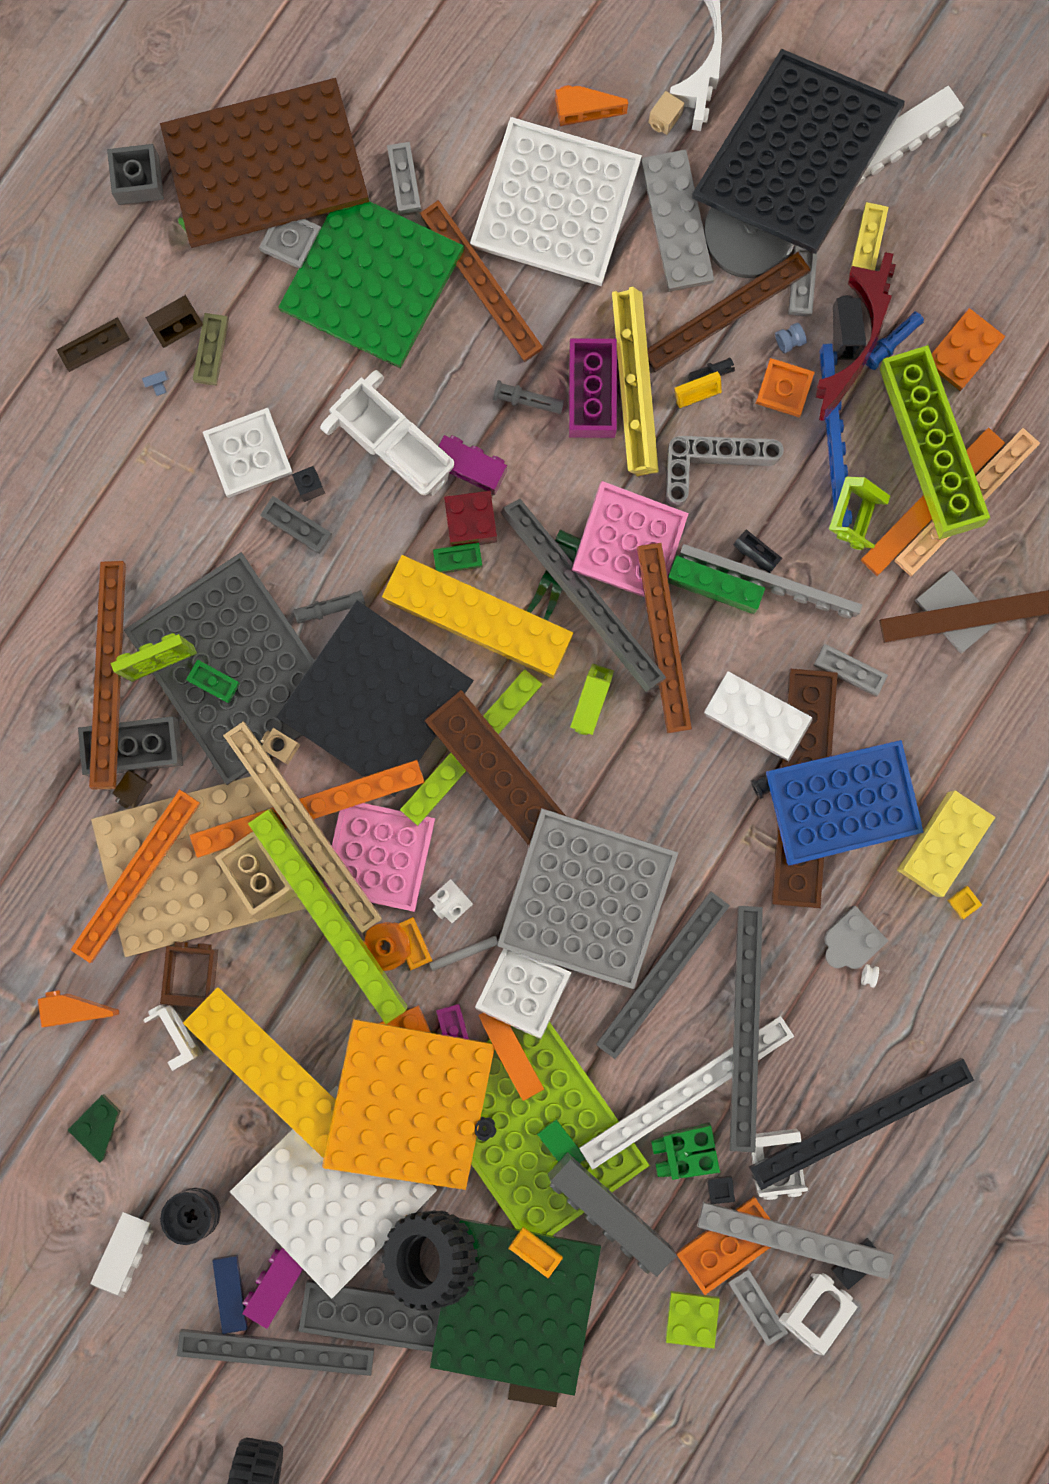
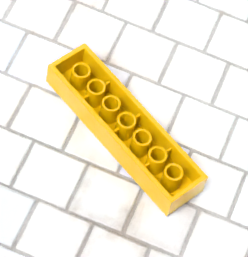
(477, 616)
(264, 1067)

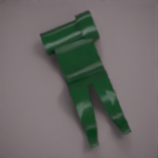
(570, 545)

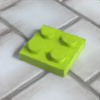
(692, 1319)

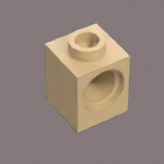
(666, 113)
(287, 752)

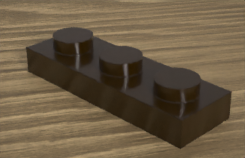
(93, 344)

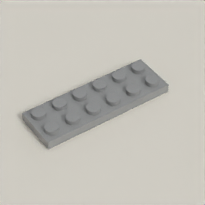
(677, 220)

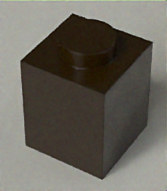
(131, 790)

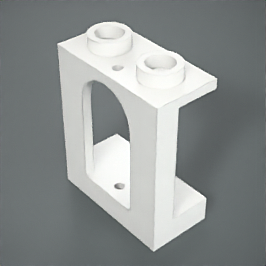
(179, 1032)
(796, 1182)
(793, 1320)

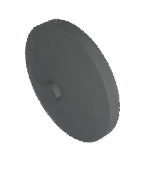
(742, 247)

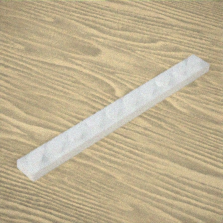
(677, 1098)

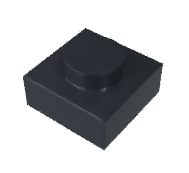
(721, 1189)

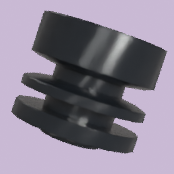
(178, 1221)

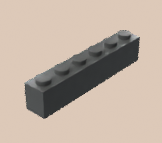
(611, 1214)

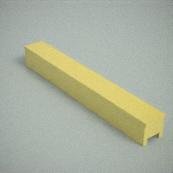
(635, 382)

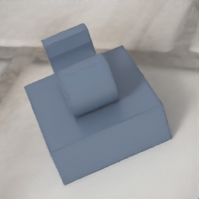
(157, 382)

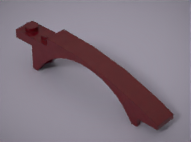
(873, 291)

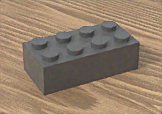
(141, 745)

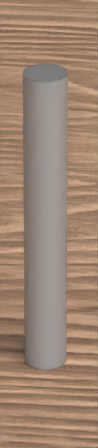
(463, 953)

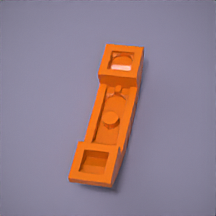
(512, 1056)

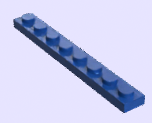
(834, 428)

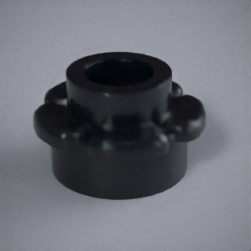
(489, 1133)

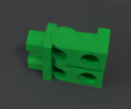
(688, 1151)

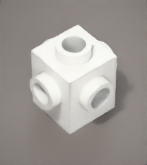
(450, 901)

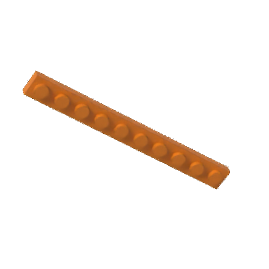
(316, 804)

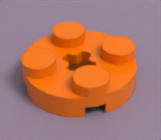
(398, 940)

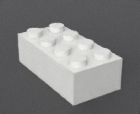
(758, 716)

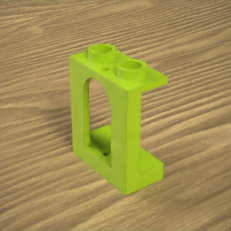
(870, 496)

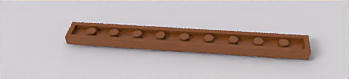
(106, 682)

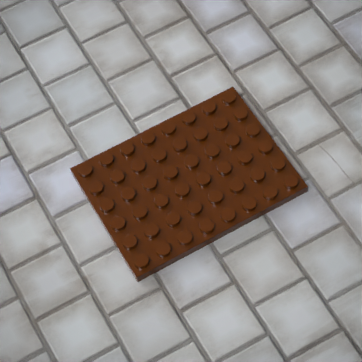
(263, 162)

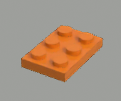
(966, 349)

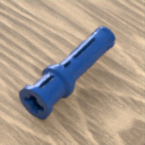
(885, 347)

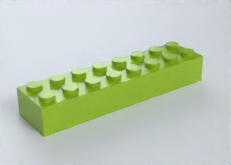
(934, 442)

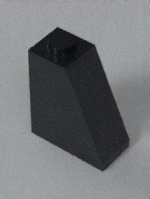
(848, 328)

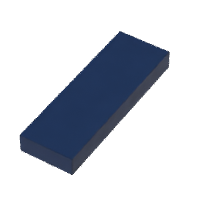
(229, 1294)

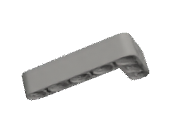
(713, 456)

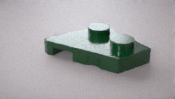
(96, 1127)

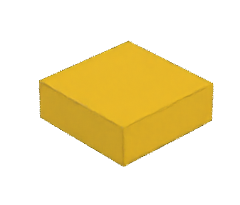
(964, 902)

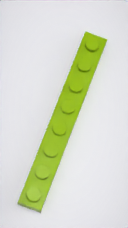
(450, 770)

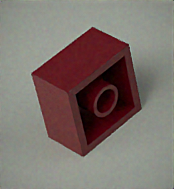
(470, 518)

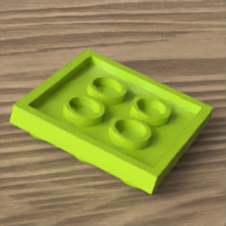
(153, 657)

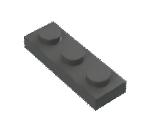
(296, 524)

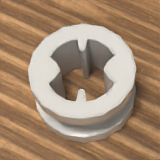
(870, 975)

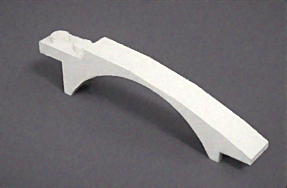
(699, 86)

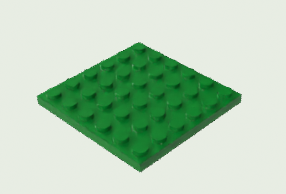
(372, 280)

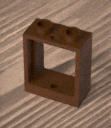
(170, 998)

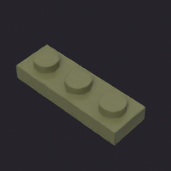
(210, 349)

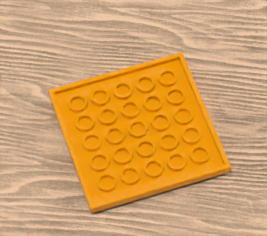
(408, 1105)

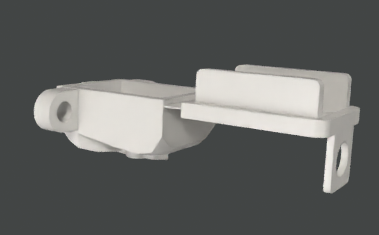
(389, 434)

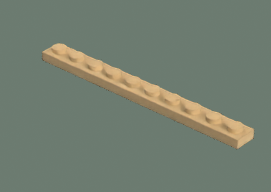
(302, 826)

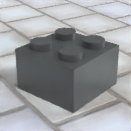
(135, 174)

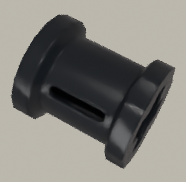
(760, 786)

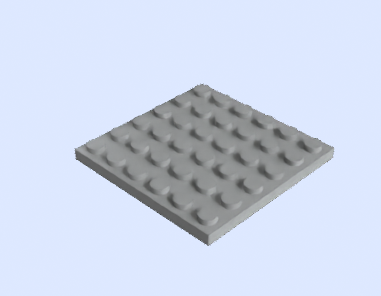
(587, 898)

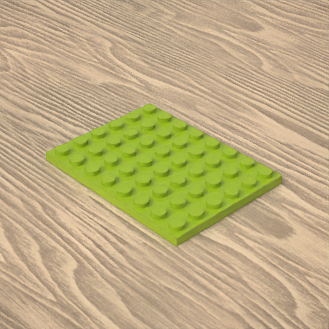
(516, 1159)

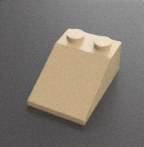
(255, 876)

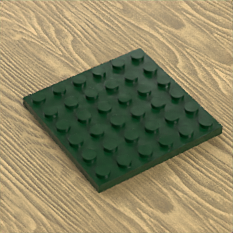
(515, 1319)

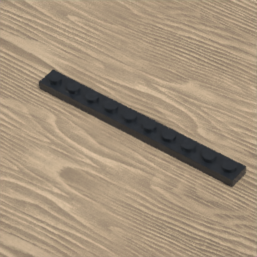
(861, 1123)

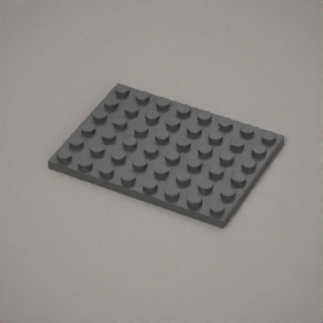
(242, 636)

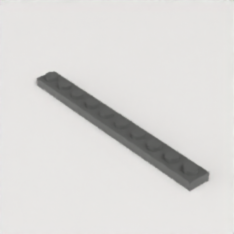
(583, 595)
(746, 1029)

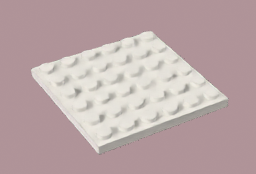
(555, 201)
(322, 1215)

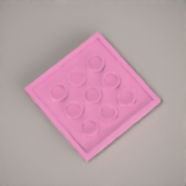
(615, 530)
(383, 853)

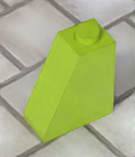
(591, 699)

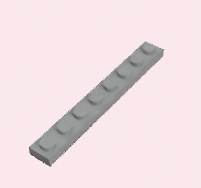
(778, 584)
(795, 1240)

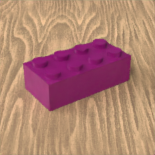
(592, 388)

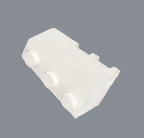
(122, 1255)

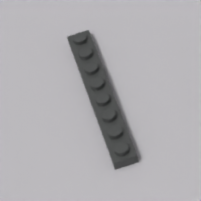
(662, 975)
(275, 1352)

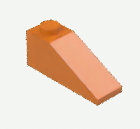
(583, 104)
(68, 1008)

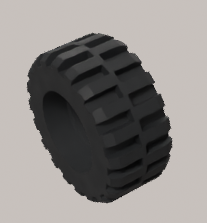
(404, 1265)
(256, 1462)

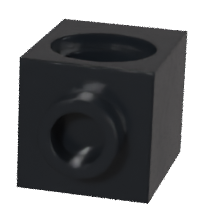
(308, 483)

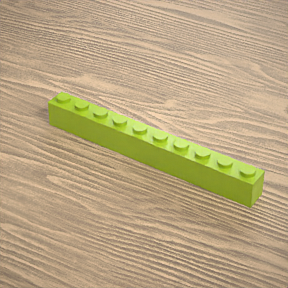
(328, 915)

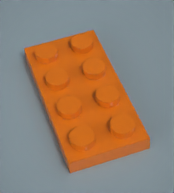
(716, 1256)

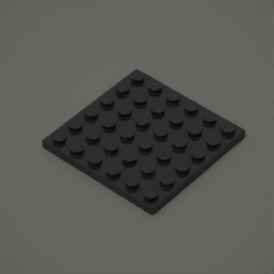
(372, 694)

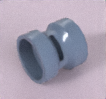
(791, 337)

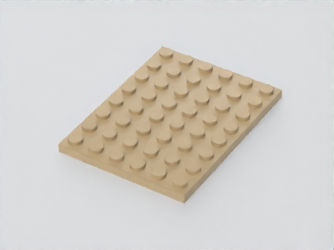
(185, 893)

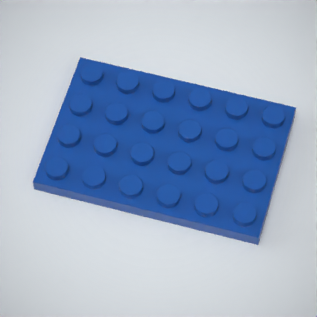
(844, 802)

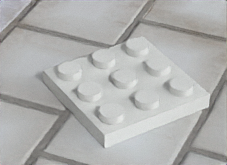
(247, 452)
(523, 992)

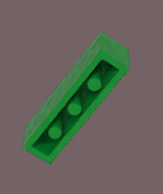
(715, 585)

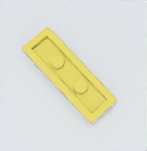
(869, 236)

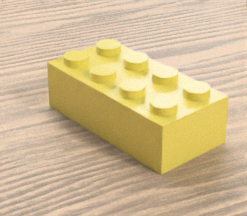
(946, 843)

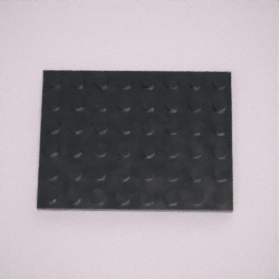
(798, 150)

